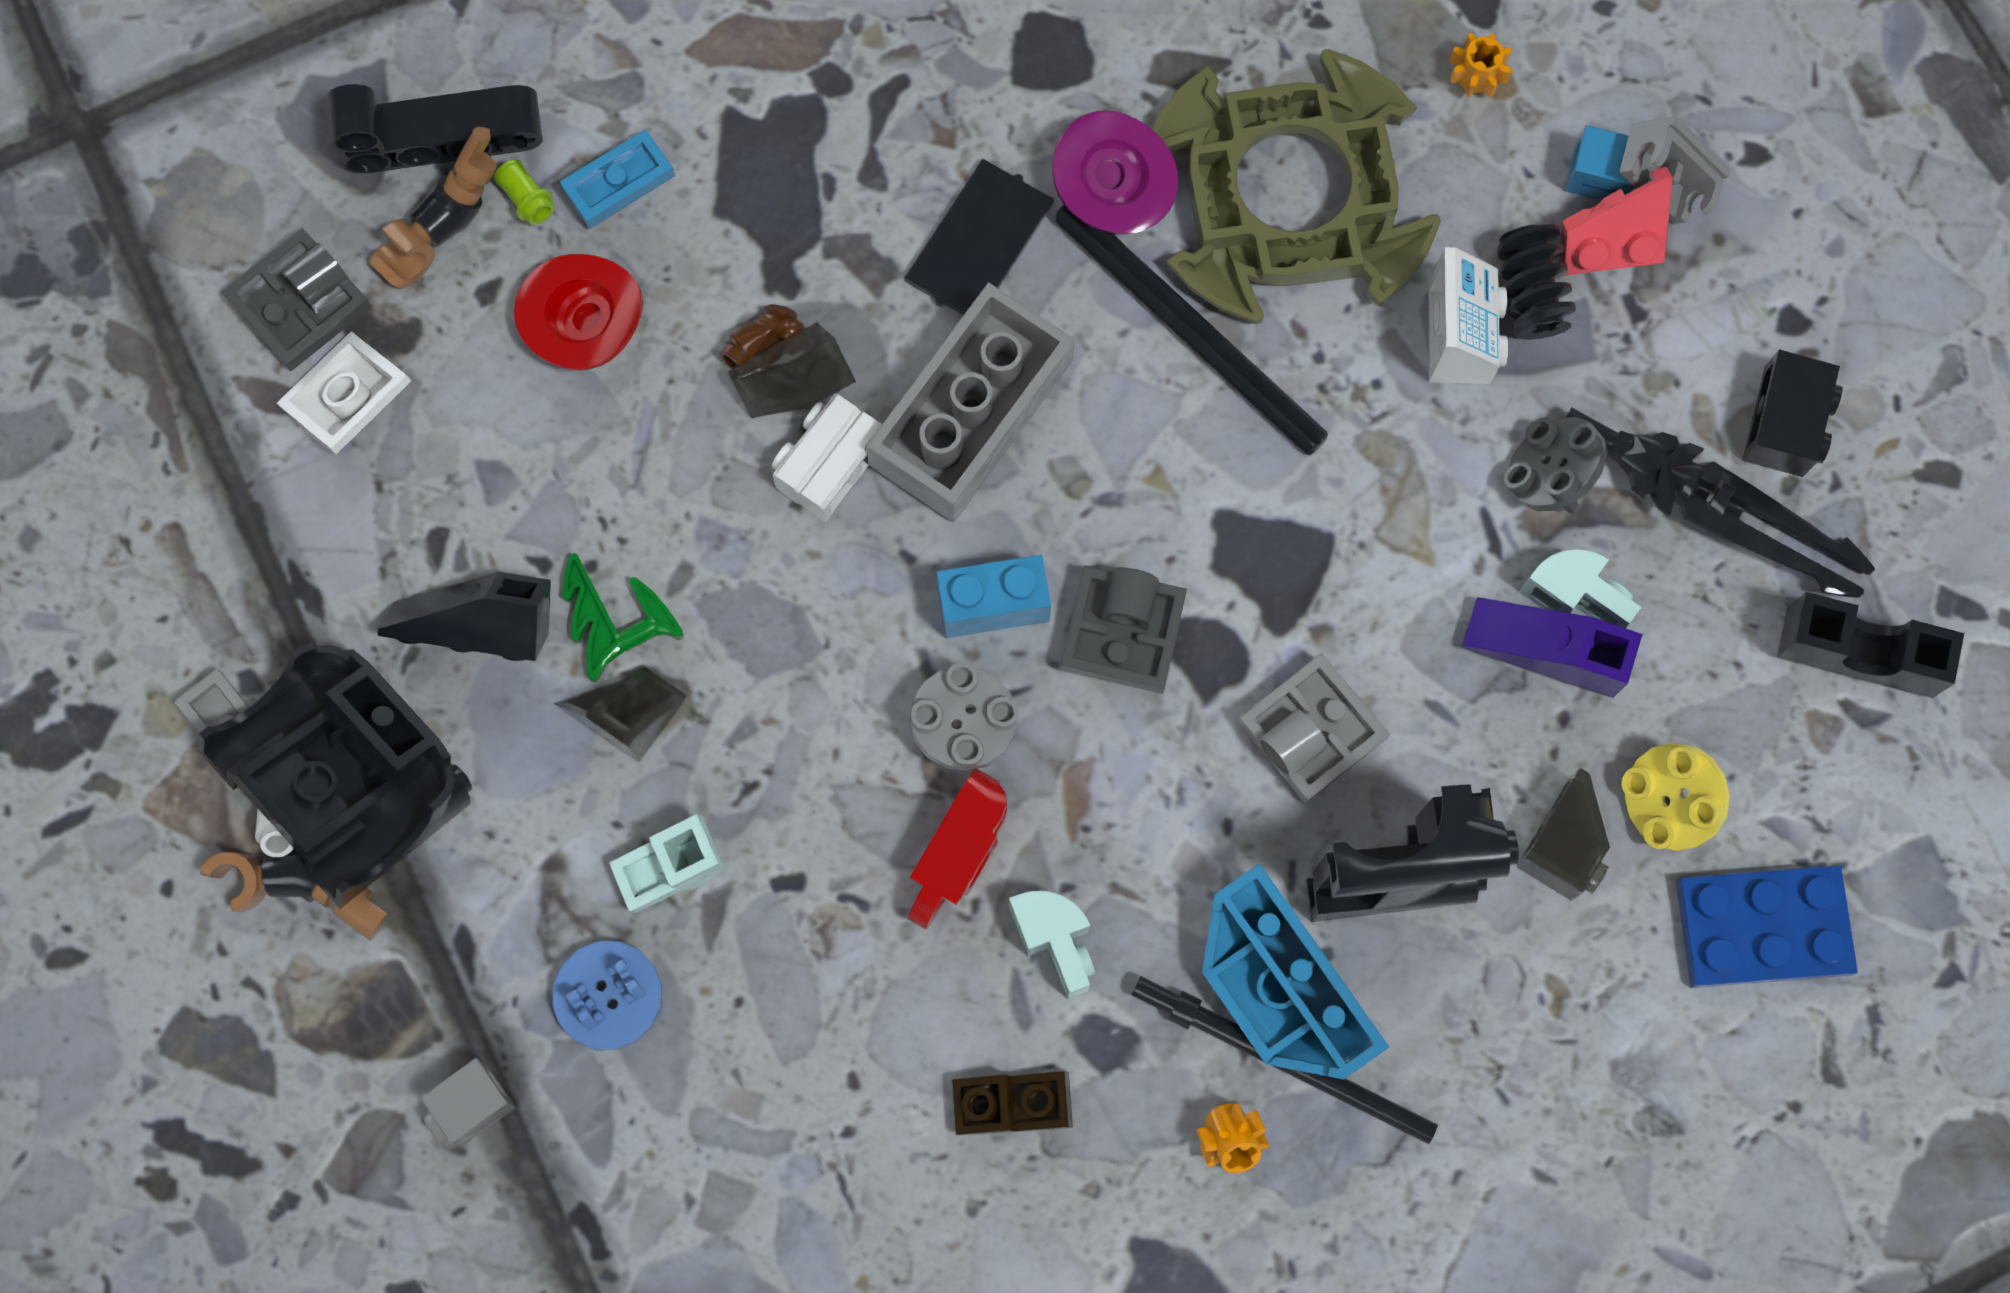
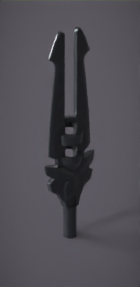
(1667, 473)

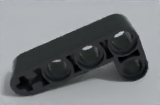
(429, 129)

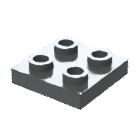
(296, 299)
(1123, 628)

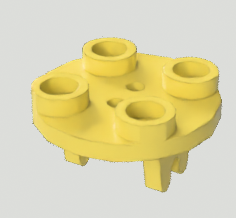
(1686, 820)

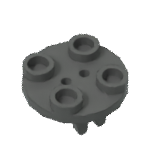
(1556, 463)

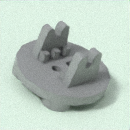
(944, 701)

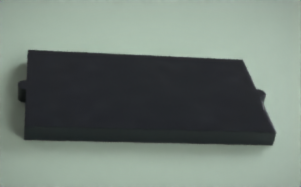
(979, 237)

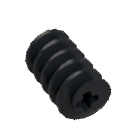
(1533, 283)

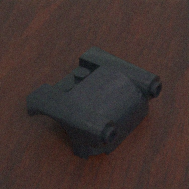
(339, 768)
(1442, 865)

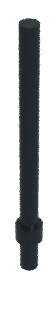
(1186, 1011)

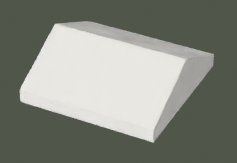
(343, 392)

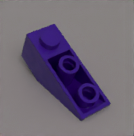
(1554, 644)

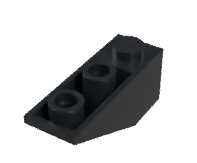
(484, 615)

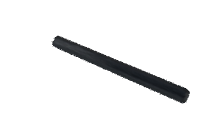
(1197, 333)

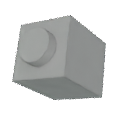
(466, 1104)

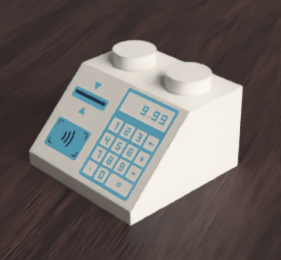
(1465, 320)

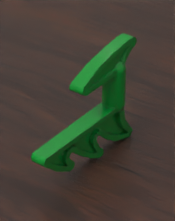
(604, 641)

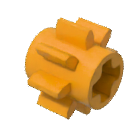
(1472, 64)
(1232, 1138)

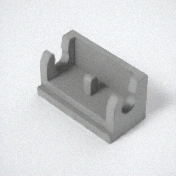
(1690, 162)

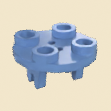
(585, 1009)

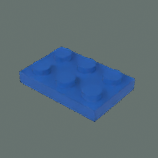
(1766, 926)

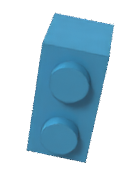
(994, 596)

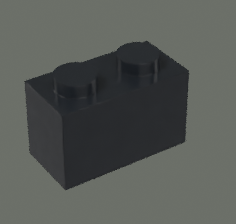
(1793, 414)

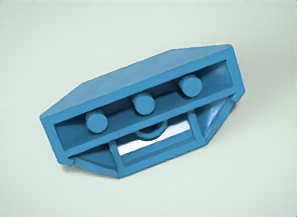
(1283, 983)

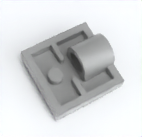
(1313, 728)

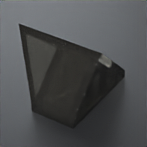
(627, 711)

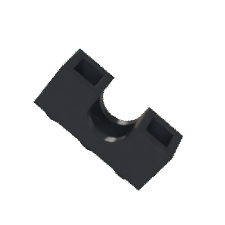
(1903, 657)

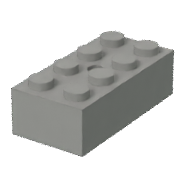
(993, 358)

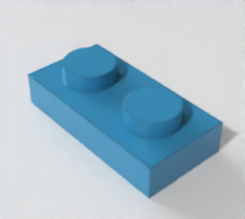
(617, 178)

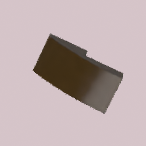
(1012, 1103)

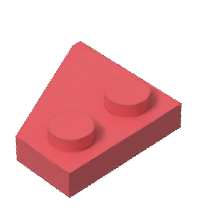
(1620, 229)

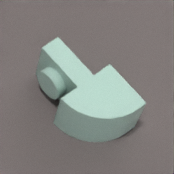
(1572, 581)
(672, 862)
(1051, 923)

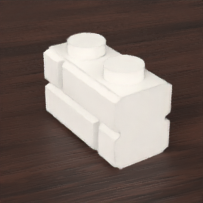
(826, 458)

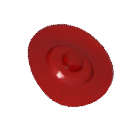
(578, 310)

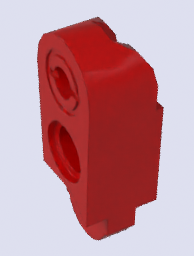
(959, 847)

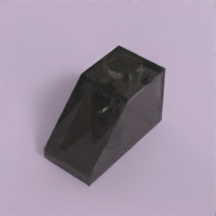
(792, 373)
(1570, 841)

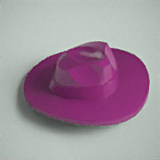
(1114, 173)

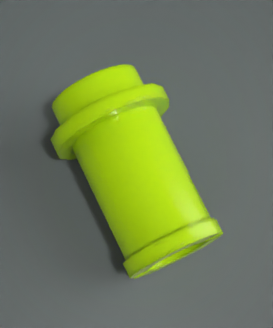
(531, 201)

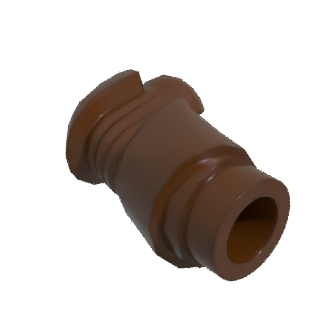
(765, 332)

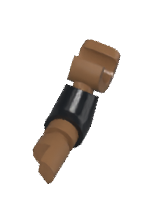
(438, 217)
(287, 878)

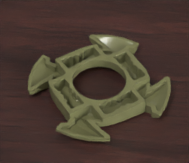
(1242, 247)

